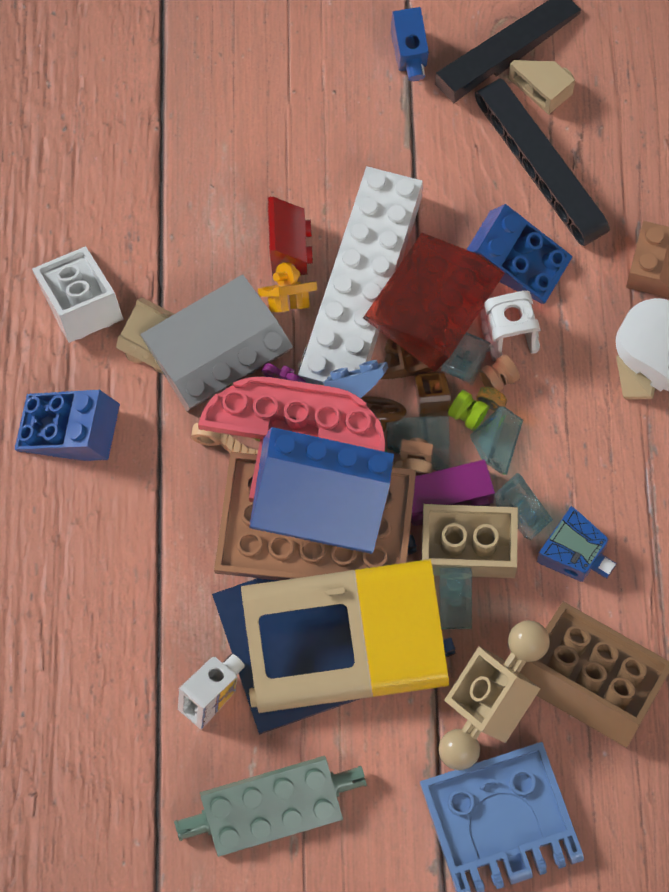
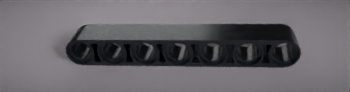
(542, 162)

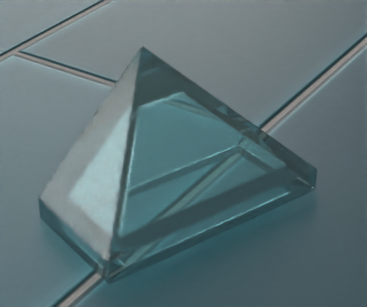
(497, 438)

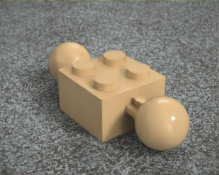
(493, 694)

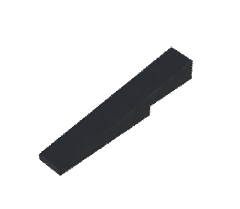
(504, 47)

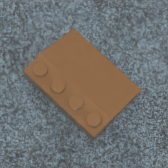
(597, 674)

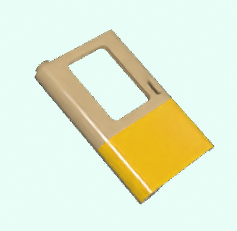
(391, 629)

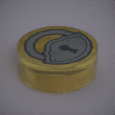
(492, 398)

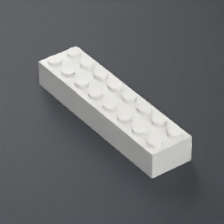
(364, 264)

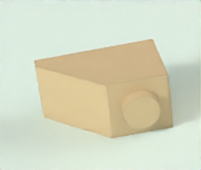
(543, 82)

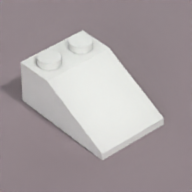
(78, 294)

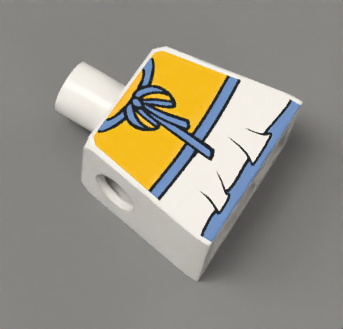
(209, 689)

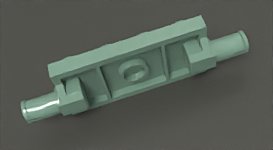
(271, 805)

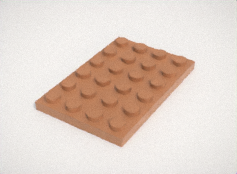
(281, 557)

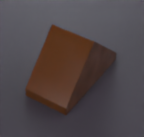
(432, 394)

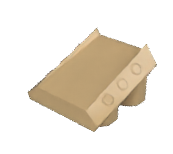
(142, 318)

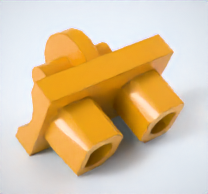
(298, 292)

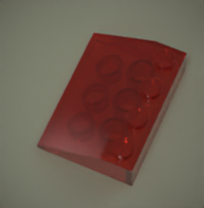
(433, 298)

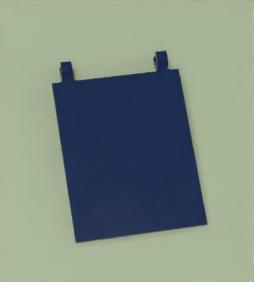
(292, 646)

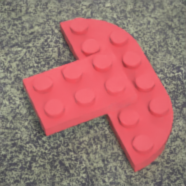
(306, 408)

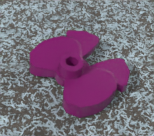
(285, 373)

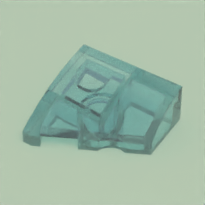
(430, 428)

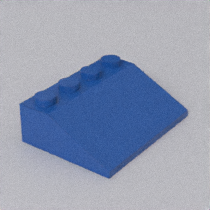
(321, 490)

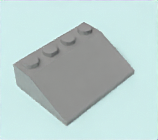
(216, 342)

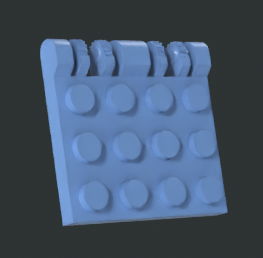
(498, 815)

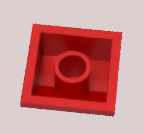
(288, 235)

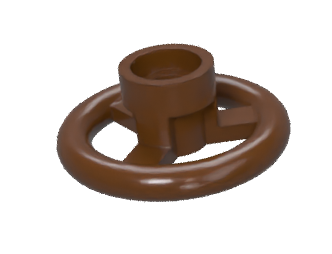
(381, 407)

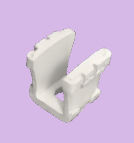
(497, 327)

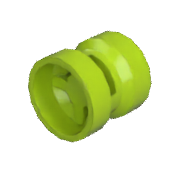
(468, 410)

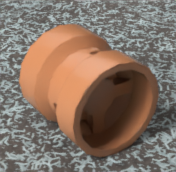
(500, 373)

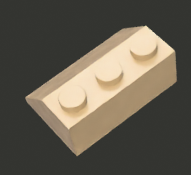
(471, 538)

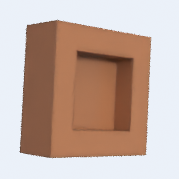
(417, 449)

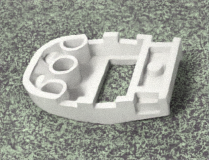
(644, 341)

